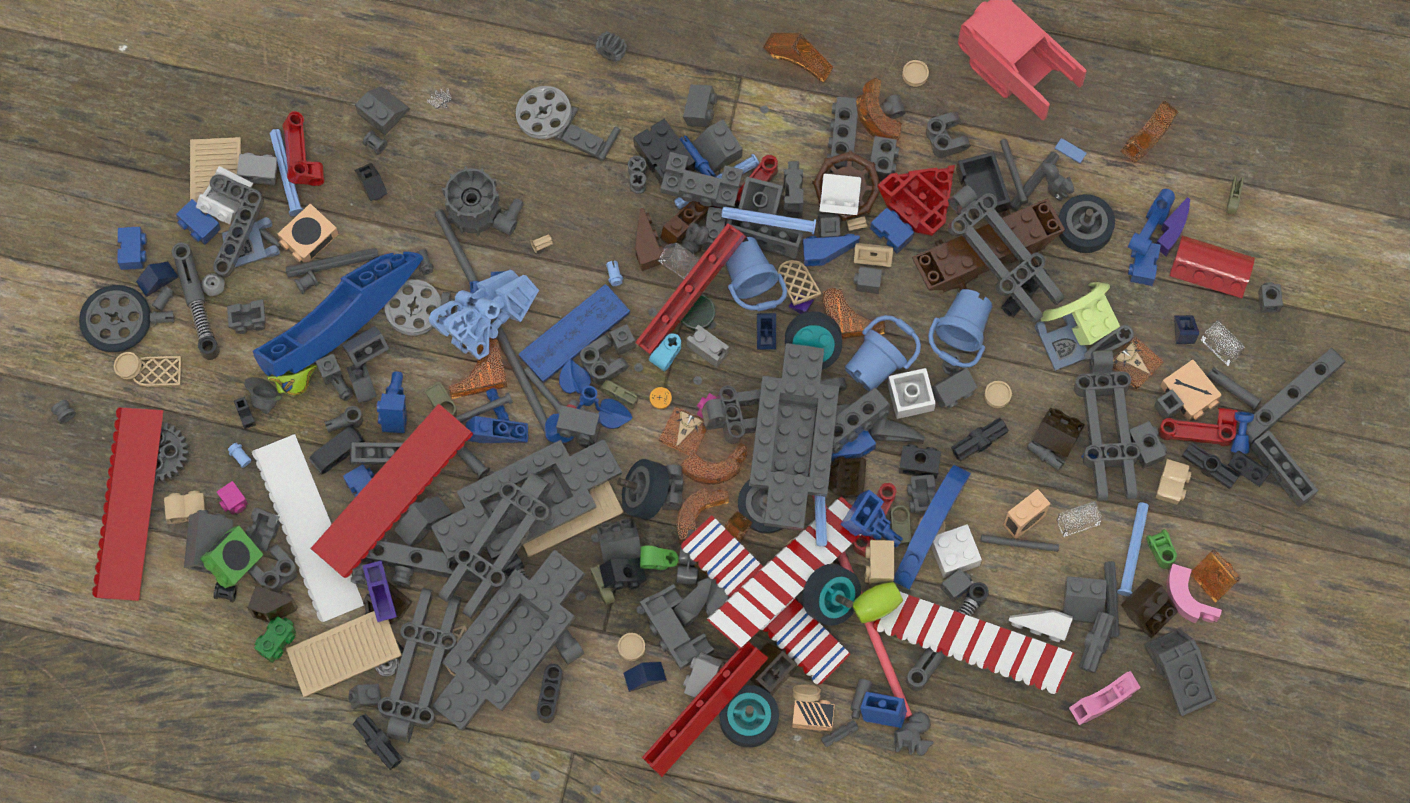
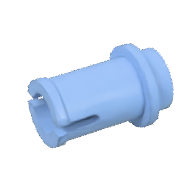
(614, 274)
(236, 451)

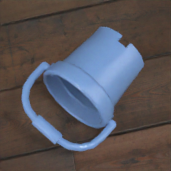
(752, 275)
(962, 326)
(878, 357)

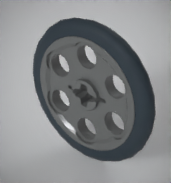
(115, 342)

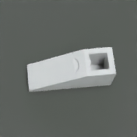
(1048, 622)

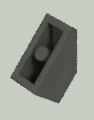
(361, 383)

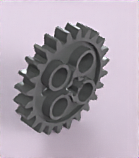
(172, 463)

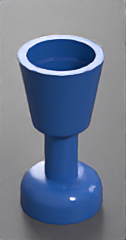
(1241, 439)

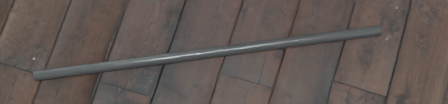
(501, 337)

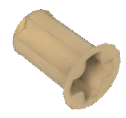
(857, 223)
(541, 243)

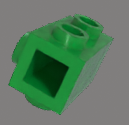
(278, 635)

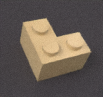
(880, 562)

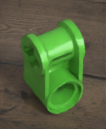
(1161, 545)
(657, 558)

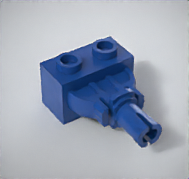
(393, 406)
(869, 519)

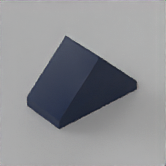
(156, 277)
(1185, 329)
(766, 331)
(644, 675)

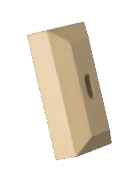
(882, 258)

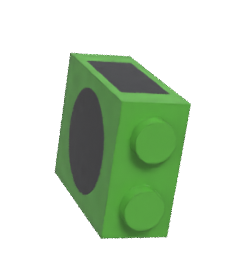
(231, 556)

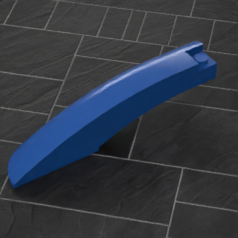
(339, 315)

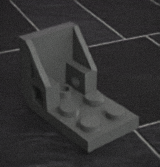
(1182, 665)

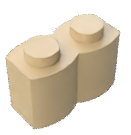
(1173, 481)
(179, 506)

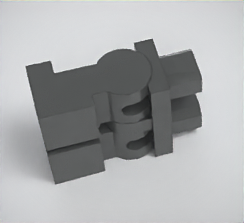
(793, 190)

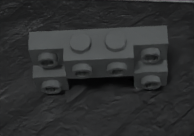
(700, 187)
(669, 629)

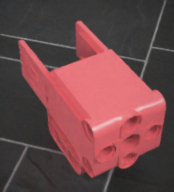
(1014, 53)

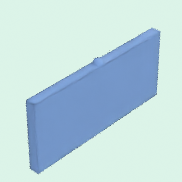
(1070, 150)

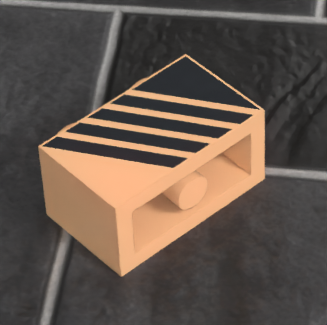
(813, 715)

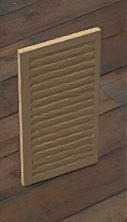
(205, 159)
(606, 509)
(342, 653)

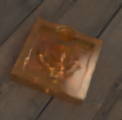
(1218, 573)

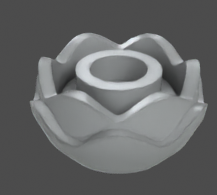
(213, 290)
(388, 670)

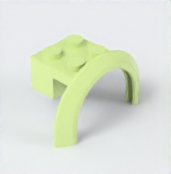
(1091, 314)

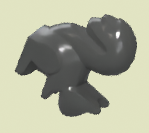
(1057, 184)
(910, 733)

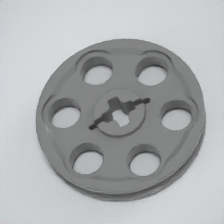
(543, 119)
(407, 301)

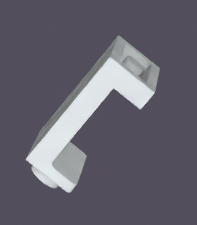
(218, 205)

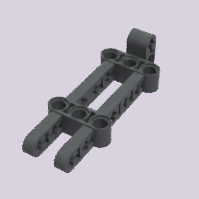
(962, 203)
(1101, 371)
(716, 410)
(535, 489)
(400, 726)

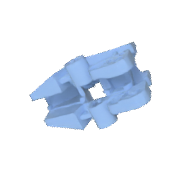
(498, 297)

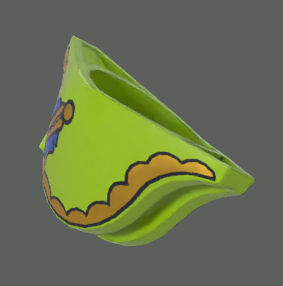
(293, 383)

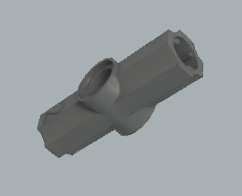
(1097, 642)

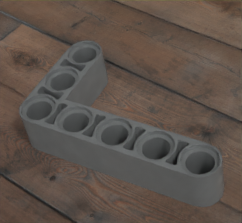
(238, 223)

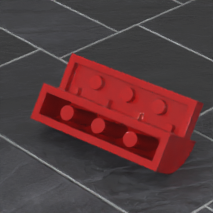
(1212, 266)

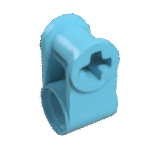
(664, 354)

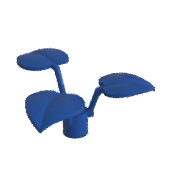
(576, 379)

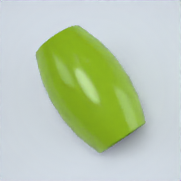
(877, 602)

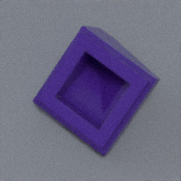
(802, 307)

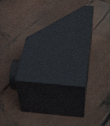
(371, 182)

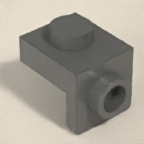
(364, 695)

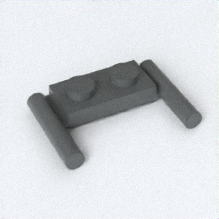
(586, 141)

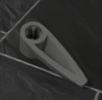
(1111, 341)
(892, 431)
(689, 607)

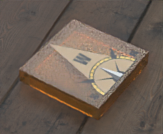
(1137, 362)
(683, 431)

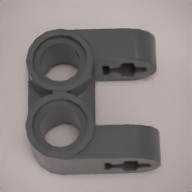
(937, 137)
(595, 349)
(674, 495)
(276, 573)

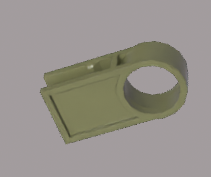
(1234, 197)
(619, 394)
(438, 395)
(901, 528)
(606, 593)

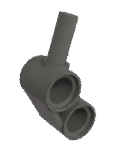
(687, 571)

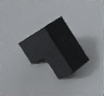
(244, 412)

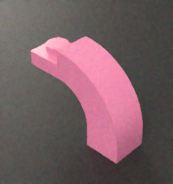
(1183, 601)
(1105, 699)

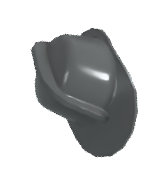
(262, 394)

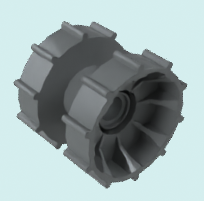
(471, 185)

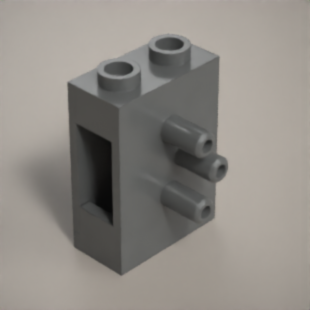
(202, 534)

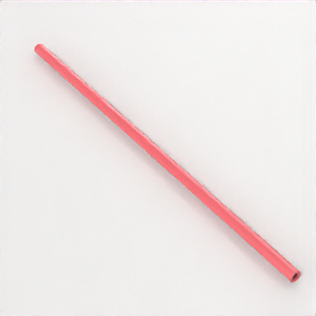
(878, 644)

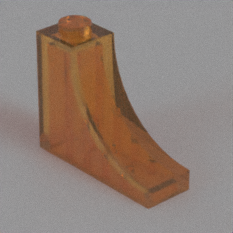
(799, 51)
(848, 320)
(486, 375)

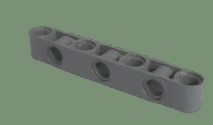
(1300, 387)
(431, 563)

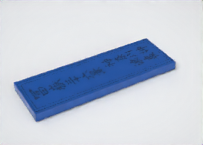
(574, 332)

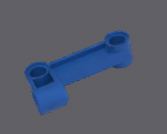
(1156, 215)

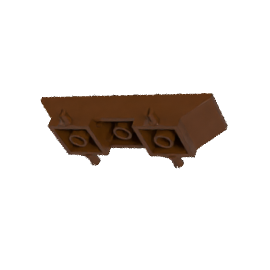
(956, 262)

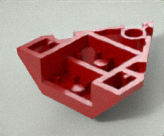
(919, 197)

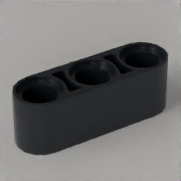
(335, 450)
(549, 684)

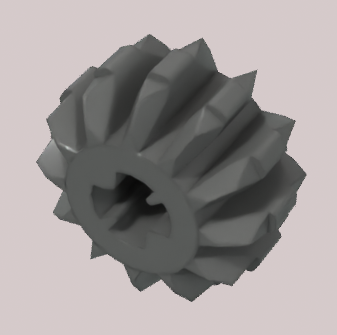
(611, 46)

